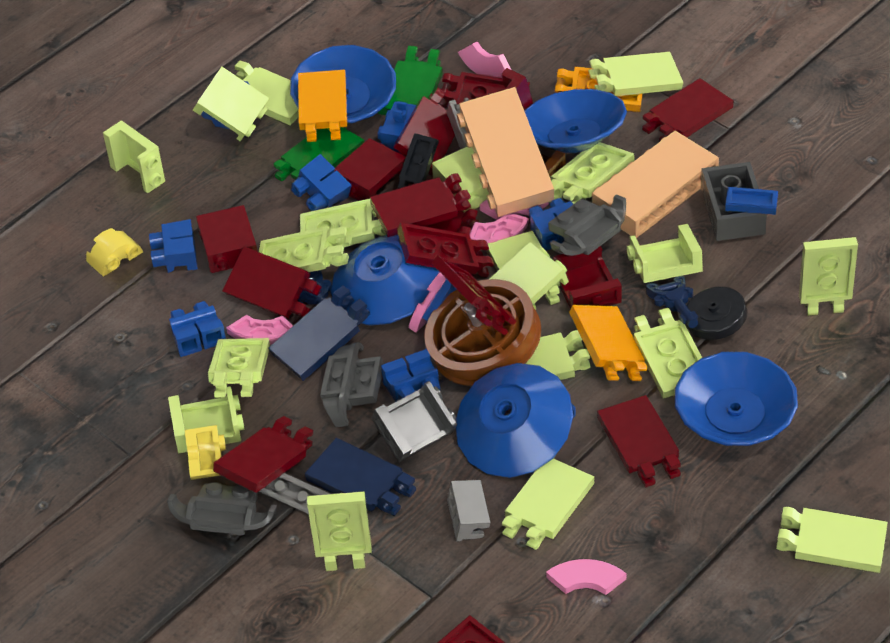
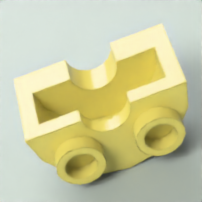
(110, 249)
(203, 449)

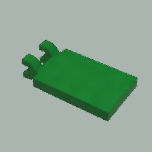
(415, 78)
(304, 152)

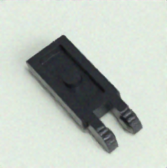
(418, 160)

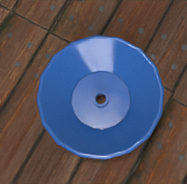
(368, 78)
(575, 119)
(384, 280)
(736, 398)
(526, 436)

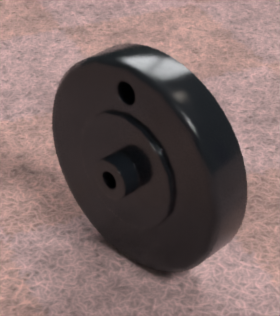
(719, 312)

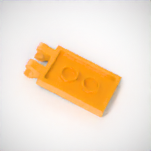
(581, 80)
(322, 102)
(608, 340)

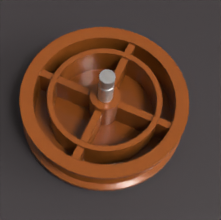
(468, 348)

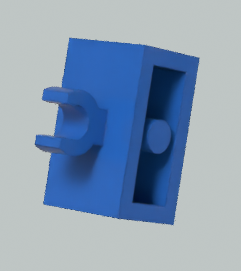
(394, 123)

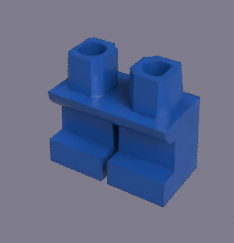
(321, 184)
(540, 219)
(178, 246)
(196, 326)
(406, 377)

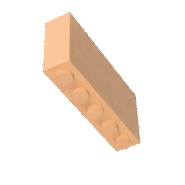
(505, 152)
(657, 182)

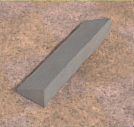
(292, 491)

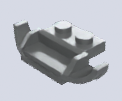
(587, 226)
(349, 382)
(221, 509)

